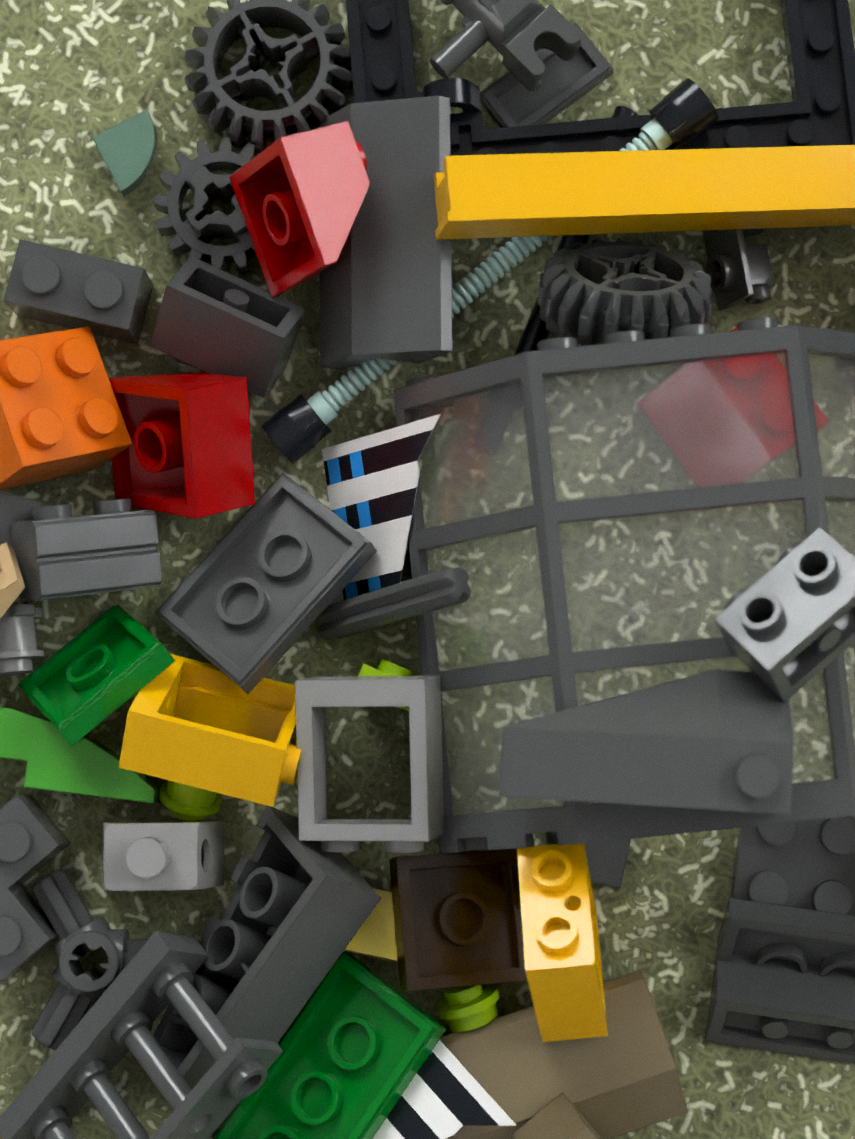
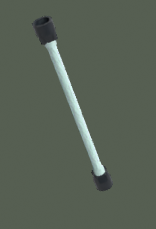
(304, 422)

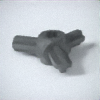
(75, 985)

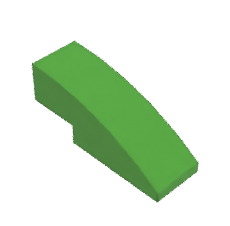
(58, 766)

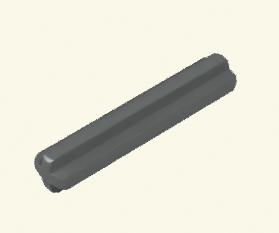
(394, 603)

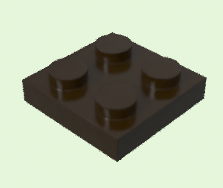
(457, 919)

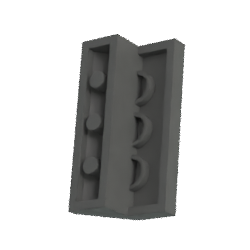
(392, 277)
(784, 981)

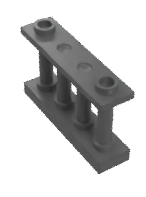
(123, 1022)

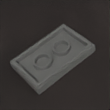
(266, 582)

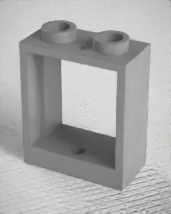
(426, 760)

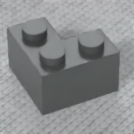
(26, 845)

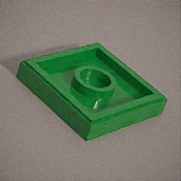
(95, 673)

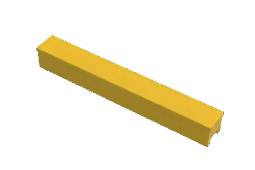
(644, 191)

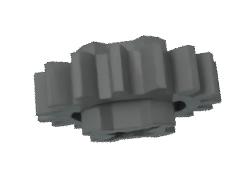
(202, 222)

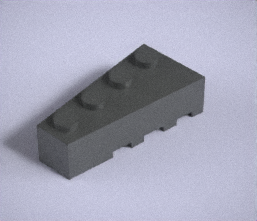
(273, 943)

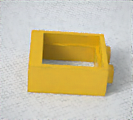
(211, 734)
(561, 942)

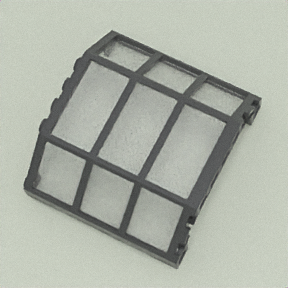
(602, 532)

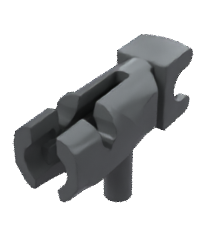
(515, 31)

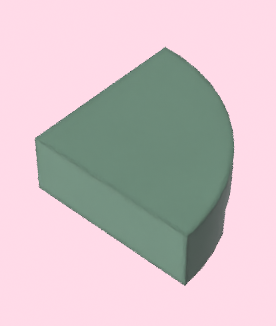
(128, 150)

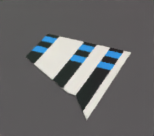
(374, 491)
(441, 1102)

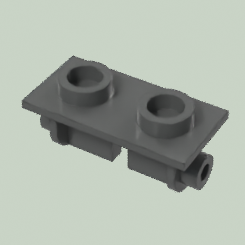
(737, 268)

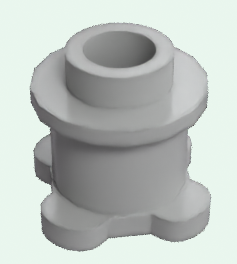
(18, 639)

